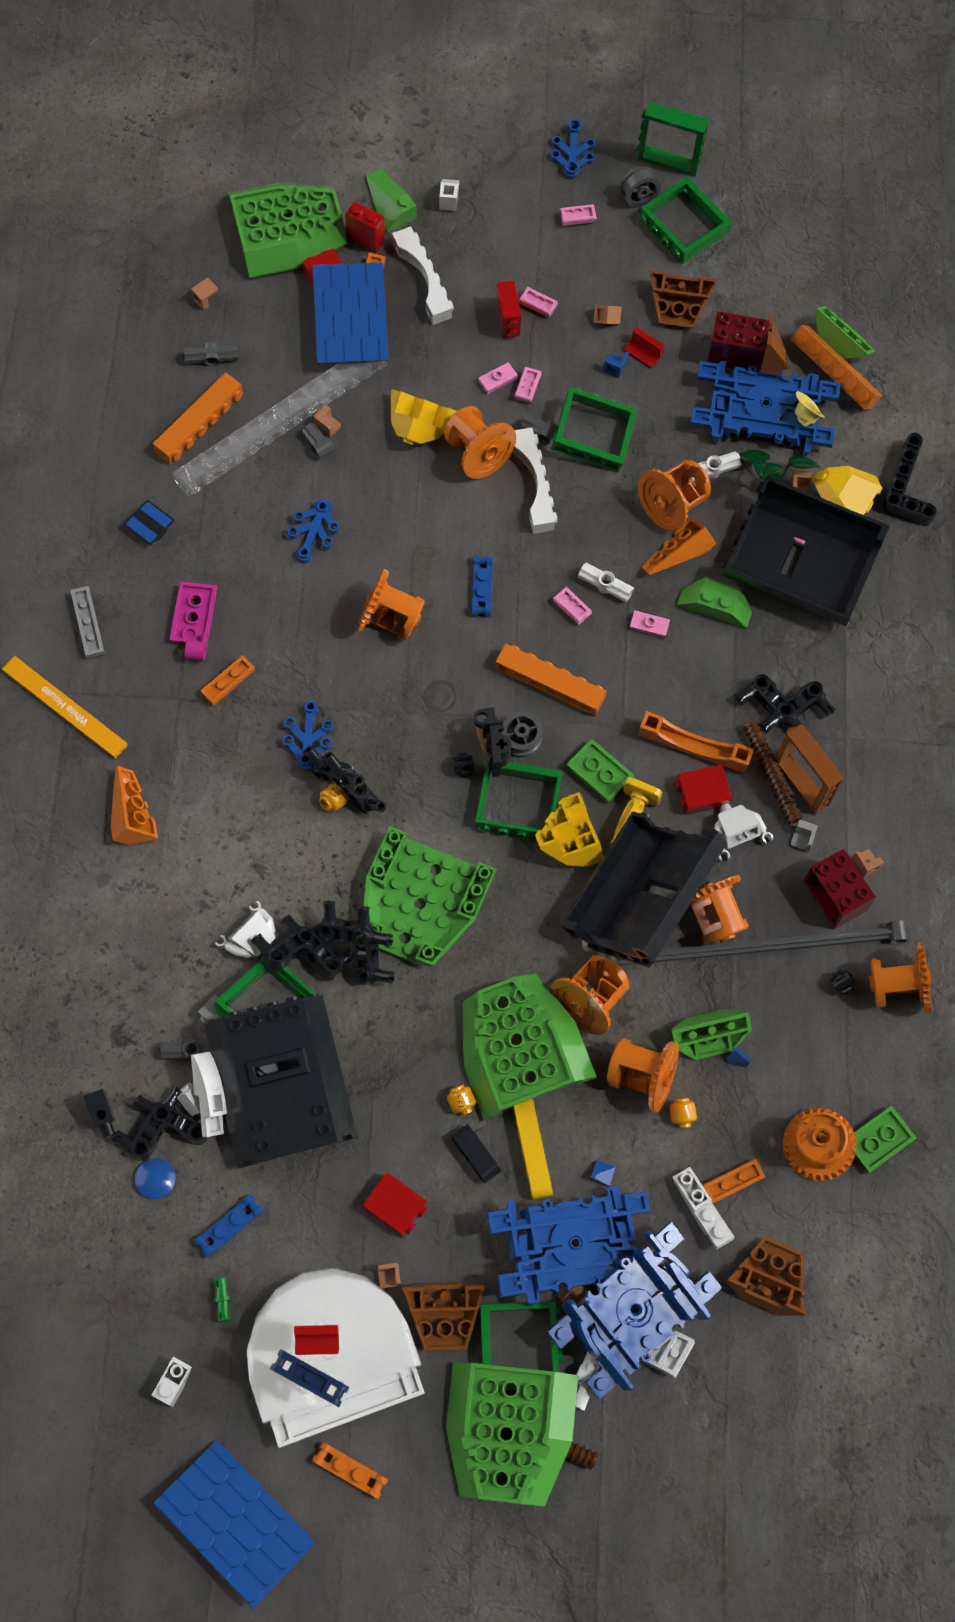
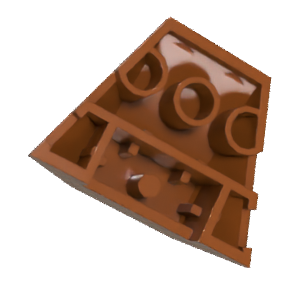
(680, 298)
(772, 1278)
(444, 1312)

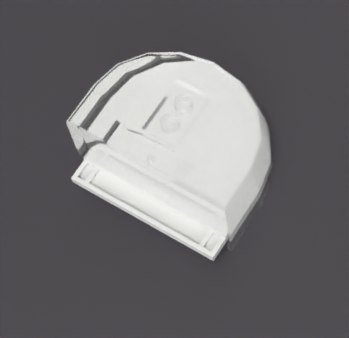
(373, 1356)

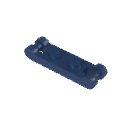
(309, 1378)

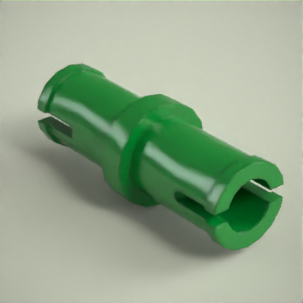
(222, 1300)

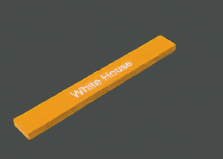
(65, 707)

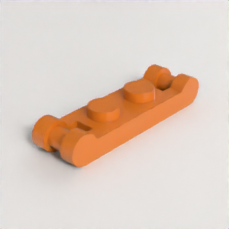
(350, 1470)

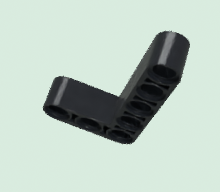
(901, 481)

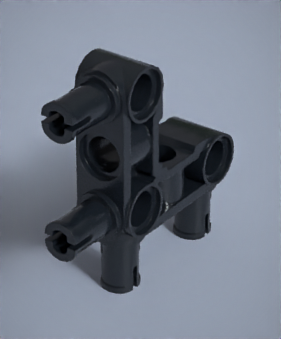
(775, 702)
(331, 770)
(362, 939)
(293, 946)
(154, 1127)

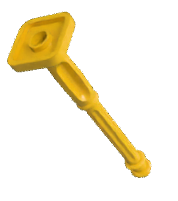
(640, 795)

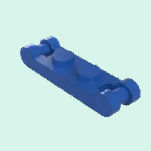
(482, 585)
(228, 1226)

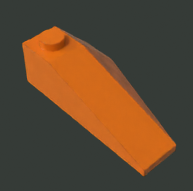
(689, 542)
(129, 815)

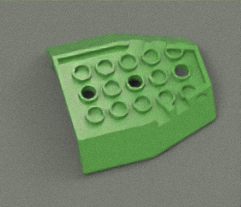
(281, 242)
(403, 877)
(548, 1046)
(540, 1424)

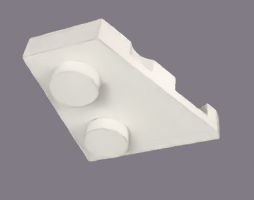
(671, 1354)

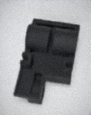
(497, 745)

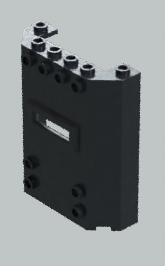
(829, 564)
(615, 907)
(286, 1108)

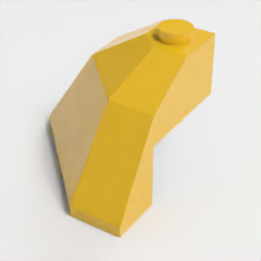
(417, 418)
(848, 487)
(570, 834)

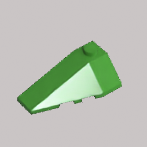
(390, 200)

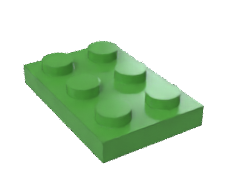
(599, 770)
(881, 1139)

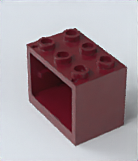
(738, 340)
(839, 888)

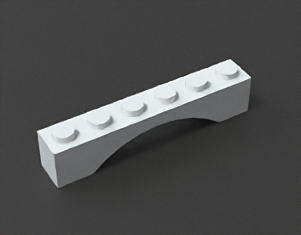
(408, 248)
(541, 513)

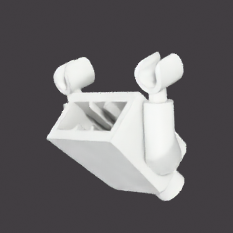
(740, 826)
(240, 940)

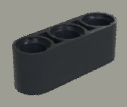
(476, 1153)

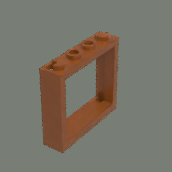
(819, 762)

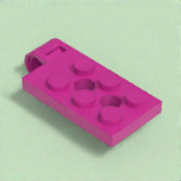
(193, 634)

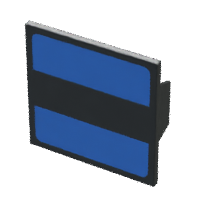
(149, 522)

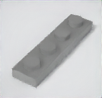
(87, 622)

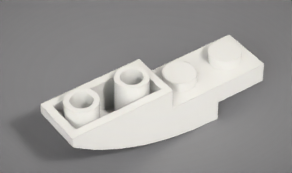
(211, 1094)
(702, 1208)

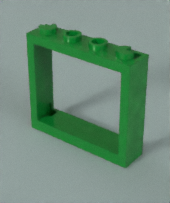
(679, 120)
(703, 203)
(586, 452)
(519, 771)
(242, 985)
(554, 1314)

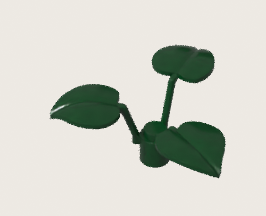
(766, 469)

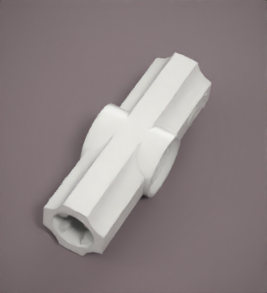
(722, 463)
(596, 577)
(585, 1370)

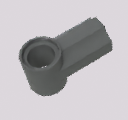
(544, 430)
(319, 443)

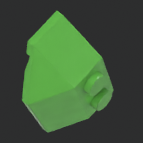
(841, 335)
(716, 601)
(712, 1033)

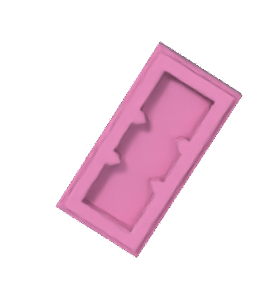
(578, 215)
(538, 302)
(497, 378)
(528, 385)
(572, 605)
(649, 624)

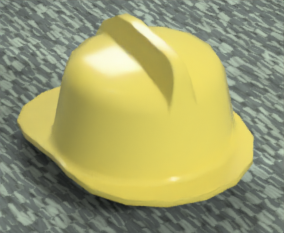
(807, 410)

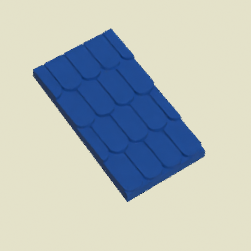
(350, 313)
(234, 1524)

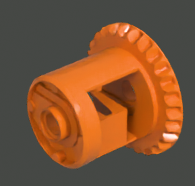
(484, 446)
(678, 492)
(391, 609)
(718, 911)
(902, 980)
(592, 1008)
(644, 1070)
(824, 1158)

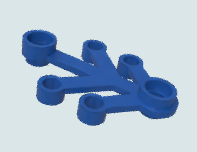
(572, 152)
(313, 527)
(307, 737)

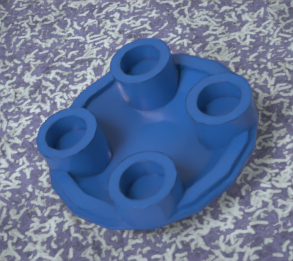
(155, 1178)

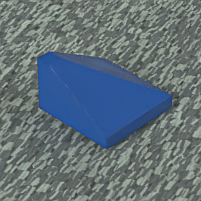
(738, 1058)
(603, 1173)

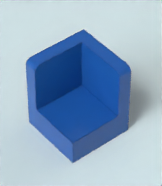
(615, 364)

